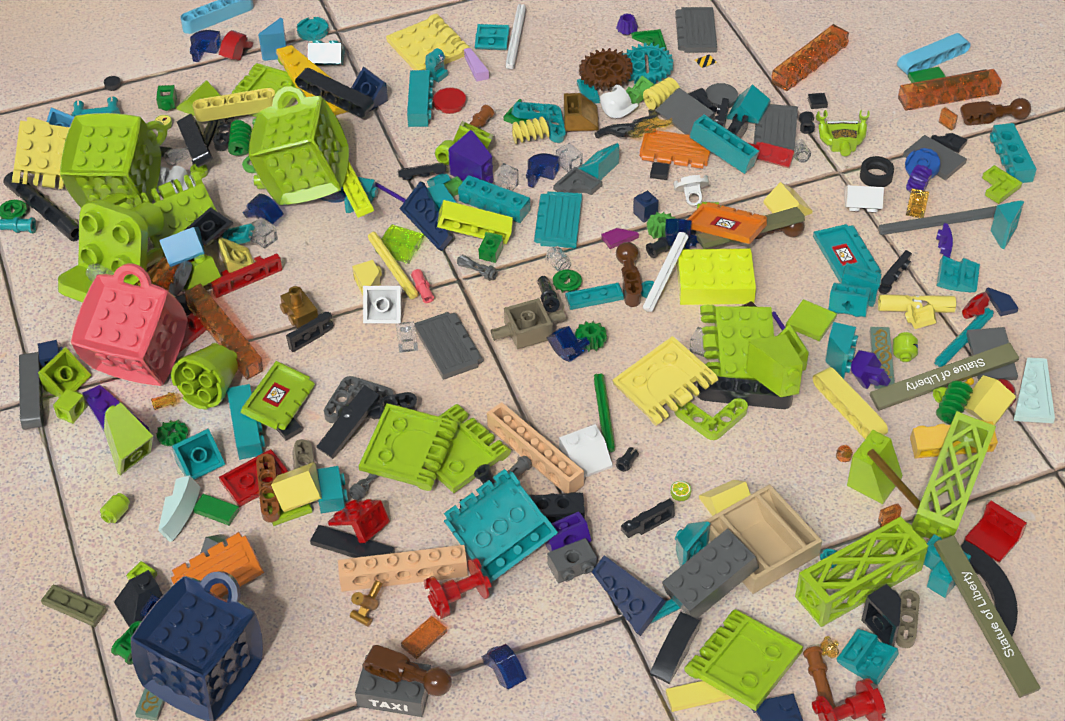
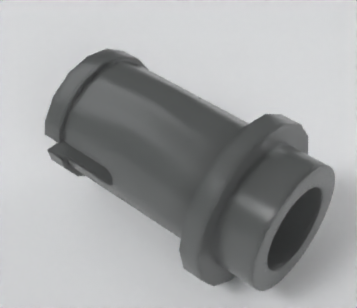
(520, 466)

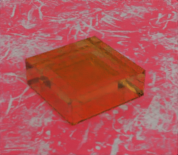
(948, 118)
(889, 514)

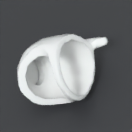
(617, 103)

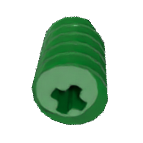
(239, 138)
(953, 401)

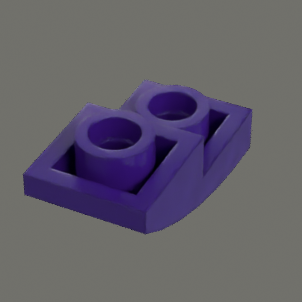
(945, 240)

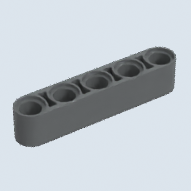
(30, 391)

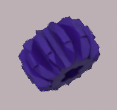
(919, 178)

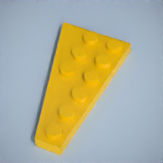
(295, 63)

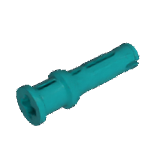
(18, 224)

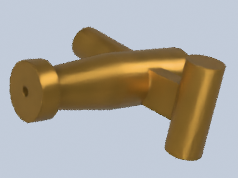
(367, 603)

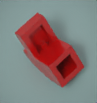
(233, 45)

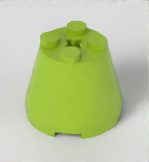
(205, 375)

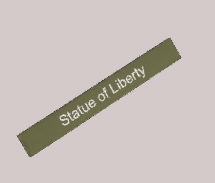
(942, 376)
(987, 617)

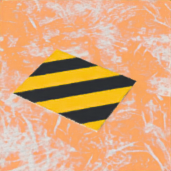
(705, 61)

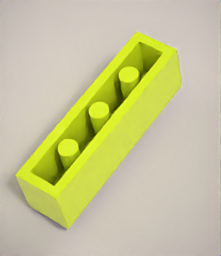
(473, 221)

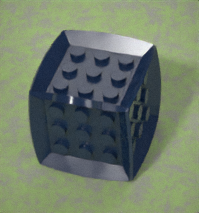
(198, 646)

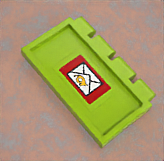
(278, 396)

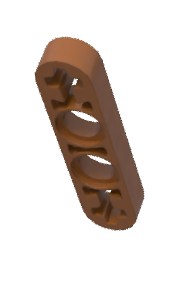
(265, 488)

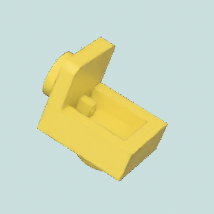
(921, 317)

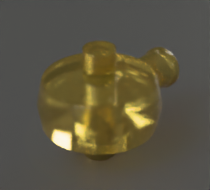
(829, 647)

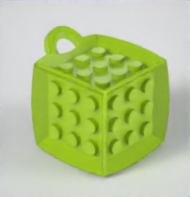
(299, 149)
(111, 156)

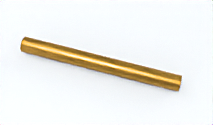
(894, 478)

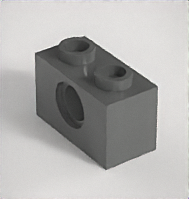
(578, 552)

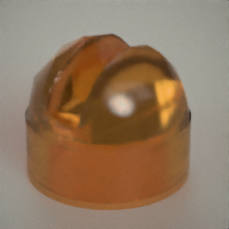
(846, 456)

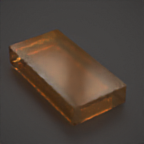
(423, 637)

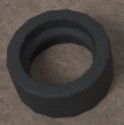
(880, 163)

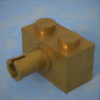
(298, 307)

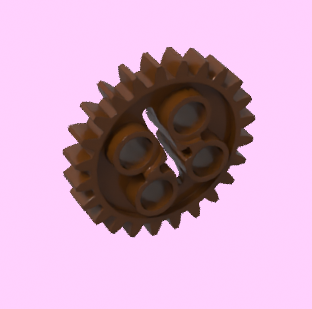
(605, 69)

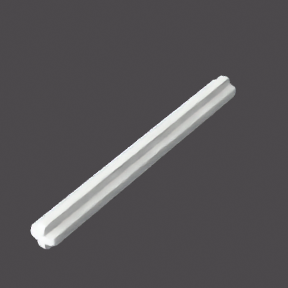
(515, 36)

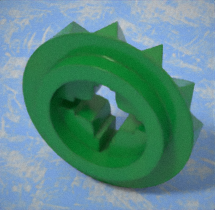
(6, 209)
(564, 275)
(175, 437)

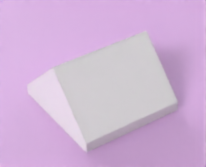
(382, 304)

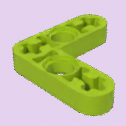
(710, 423)

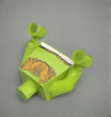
(842, 135)

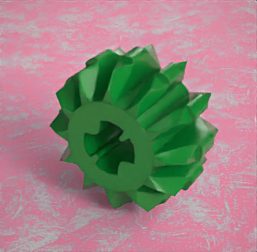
(595, 334)

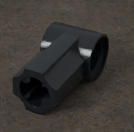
(701, 96)

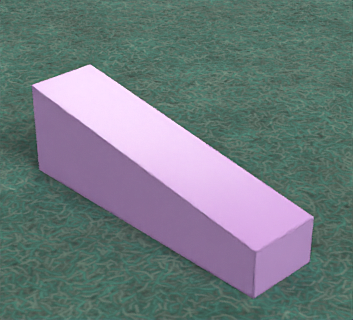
(477, 68)

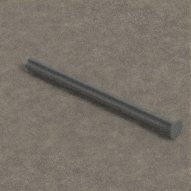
(938, 220)

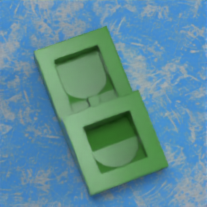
(636, 92)

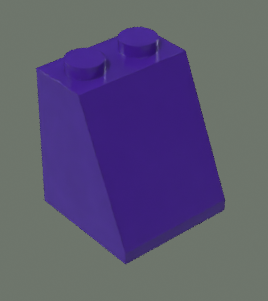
(470, 158)

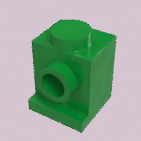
(166, 102)
(491, 247)

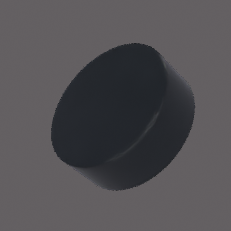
(112, 83)

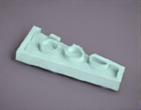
(1035, 394)

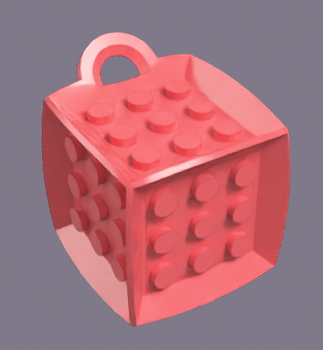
(129, 327)

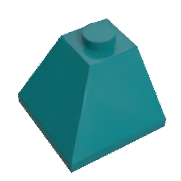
(691, 540)

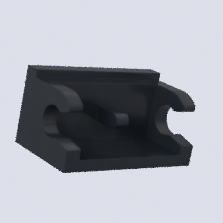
(738, 127)

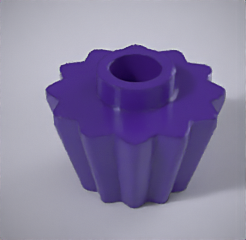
(627, 24)

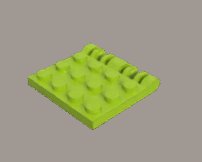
(266, 77)
(179, 208)
(731, 336)
(406, 444)
(467, 450)
(744, 660)

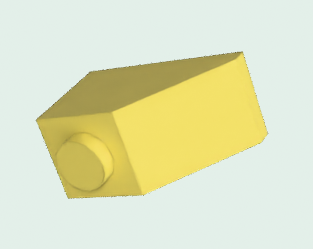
(367, 274)

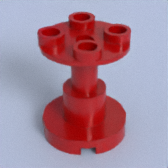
(450, 591)
(865, 703)

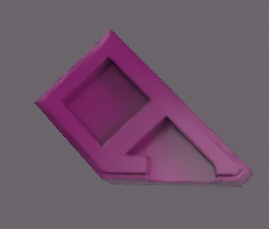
(617, 236)

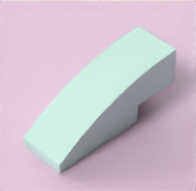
(178, 507)

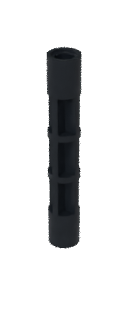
(49, 211)

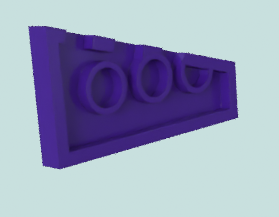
(99, 401)

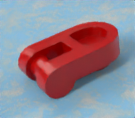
(976, 305)

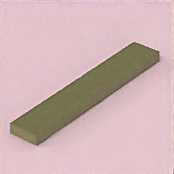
(774, 221)

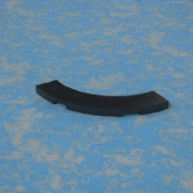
(997, 584)

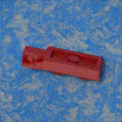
(774, 154)

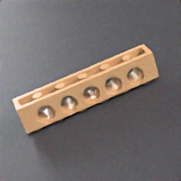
(541, 452)
(402, 567)

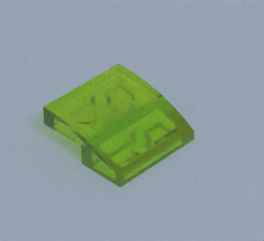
(402, 242)

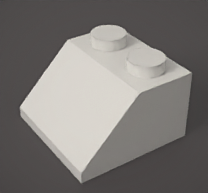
(863, 197)
(586, 450)

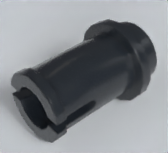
(624, 463)

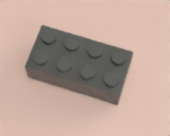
(710, 574)

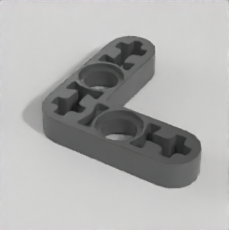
(353, 390)

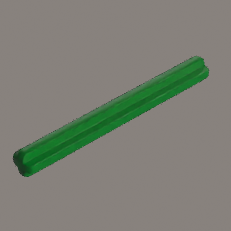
(604, 413)

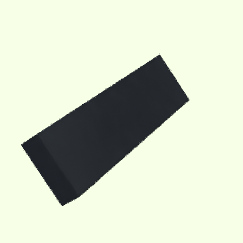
(345, 427)
(347, 543)

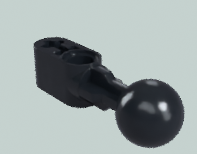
(400, 399)

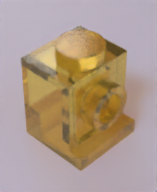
(917, 203)

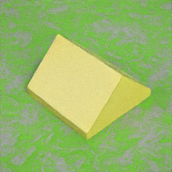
(784, 198)
(234, 255)
(989, 400)
(297, 487)
(724, 496)

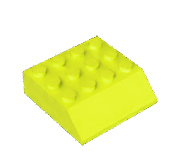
(716, 276)

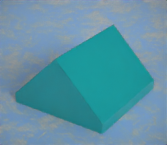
(750, 103)
(602, 162)
(1006, 221)
(198, 454)

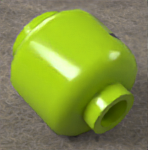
(442, 152)
(905, 346)

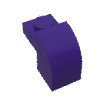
(868, 371)

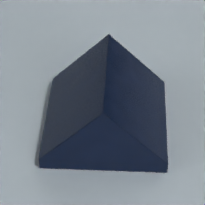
(371, 86)

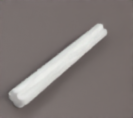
(665, 272)

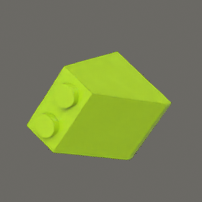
(775, 364)
(126, 437)
(866, 475)

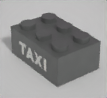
(391, 696)

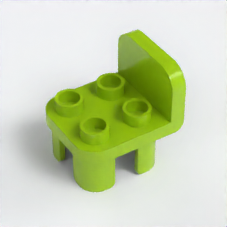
(112, 238)

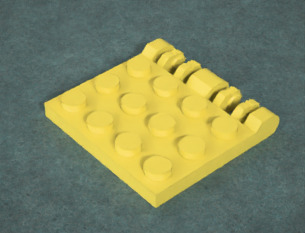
(422, 38)
(39, 153)
(664, 376)

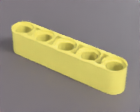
(233, 104)
(849, 402)

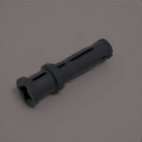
(660, 246)
(548, 296)

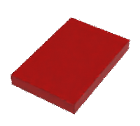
(243, 480)

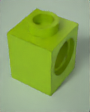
(70, 406)

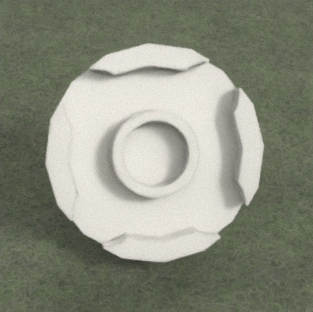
(690, 186)

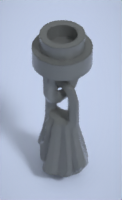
(489, 274)
(357, 491)

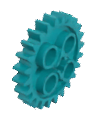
(659, 62)

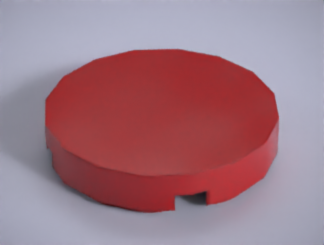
(449, 100)

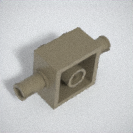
(527, 323)

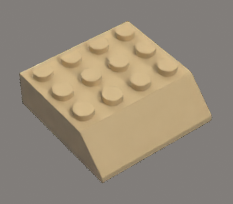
(770, 532)

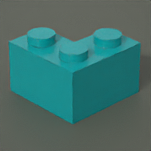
(940, 578)

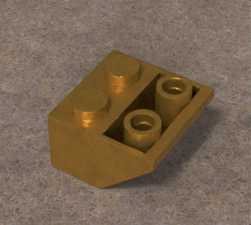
(579, 113)

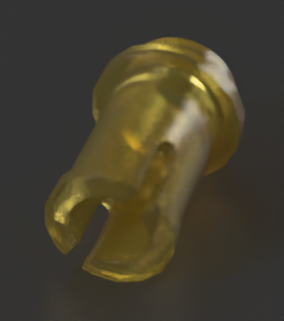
(163, 401)

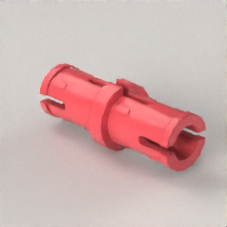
(422, 286)

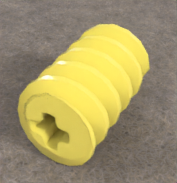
(659, 92)
(529, 129)

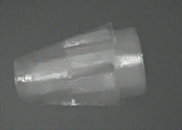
(802, 152)
(177, 155)

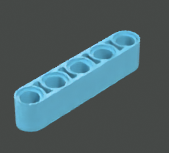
(213, 14)
(934, 53)

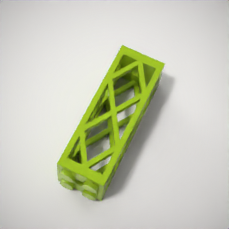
(970, 433)
(812, 593)

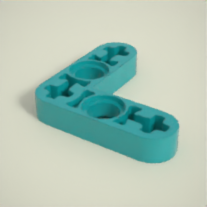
(525, 111)

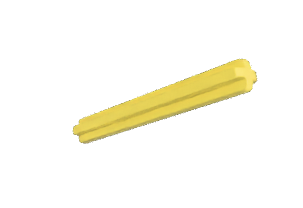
(393, 265)

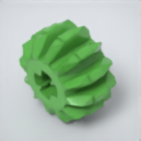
(657, 223)

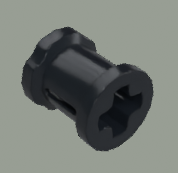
(807, 125)
(484, 474)

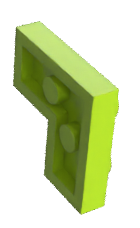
(1002, 184)

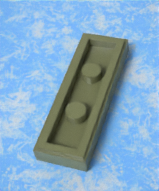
(74, 605)

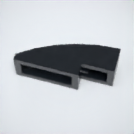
(675, 647)

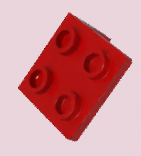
(365, 517)
(997, 531)

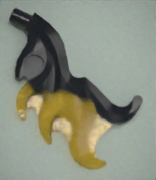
(635, 129)

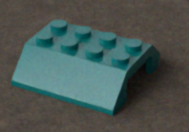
(499, 525)

